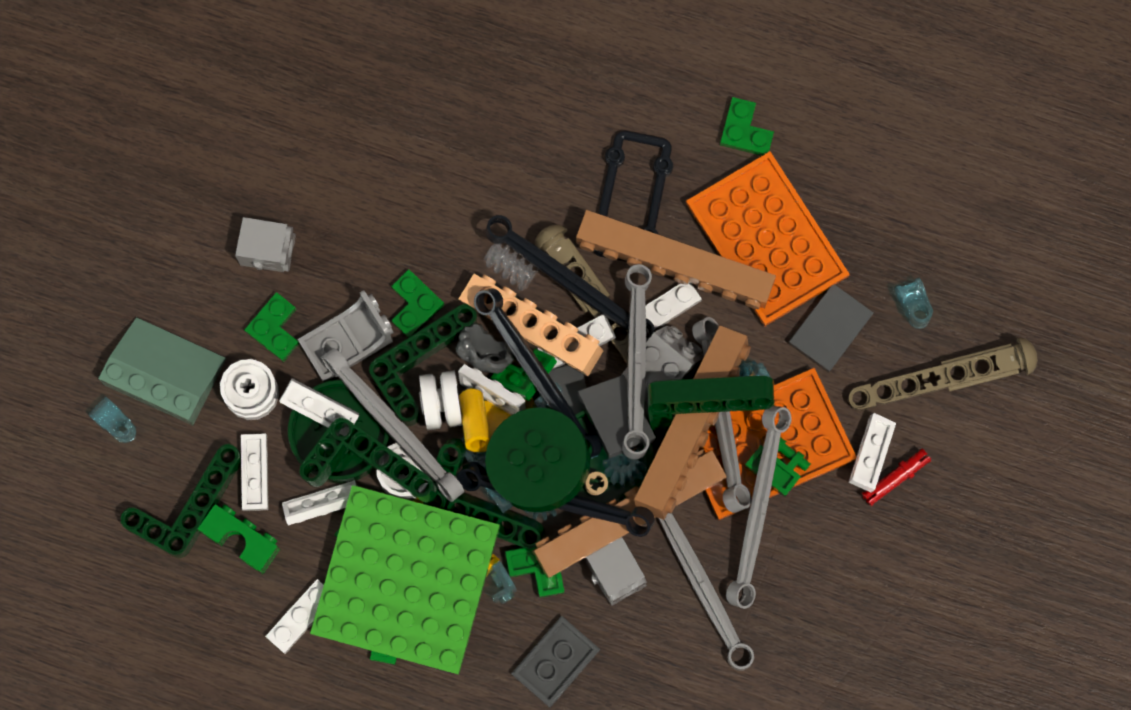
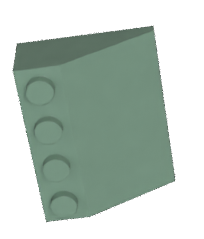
(162, 370)

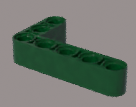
(416, 356)
(706, 396)
(371, 456)
(474, 505)
(191, 508)

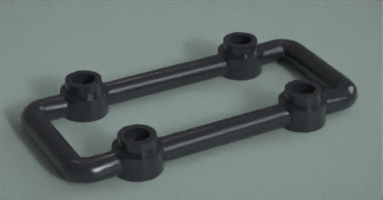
(662, 168)

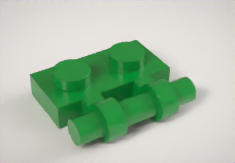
(784, 475)

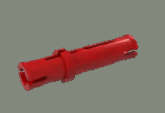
(897, 476)

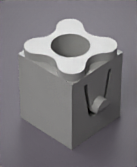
(265, 245)
(616, 571)

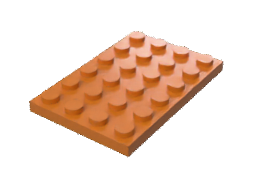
(765, 225)
(812, 431)

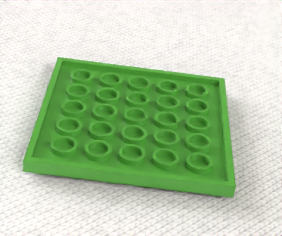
(405, 579)

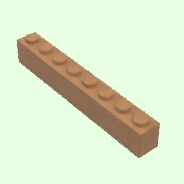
(675, 259)
(690, 430)
(593, 533)

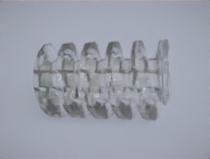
(510, 266)

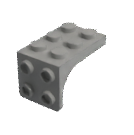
(353, 333)
(668, 358)

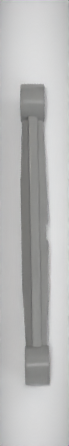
(636, 361)
(724, 433)
(446, 482)
(758, 507)
(704, 589)

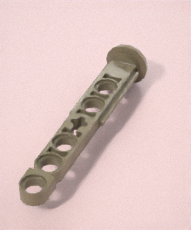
(554, 244)
(1007, 361)

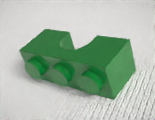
(222, 524)

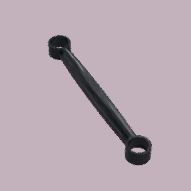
(562, 274)
(530, 362)
(577, 505)

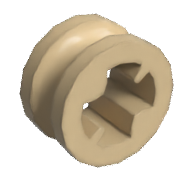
(599, 490)

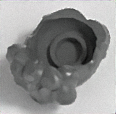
(483, 350)

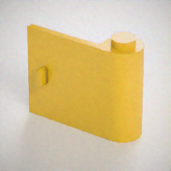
(480, 419)

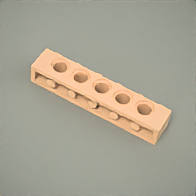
(581, 359)

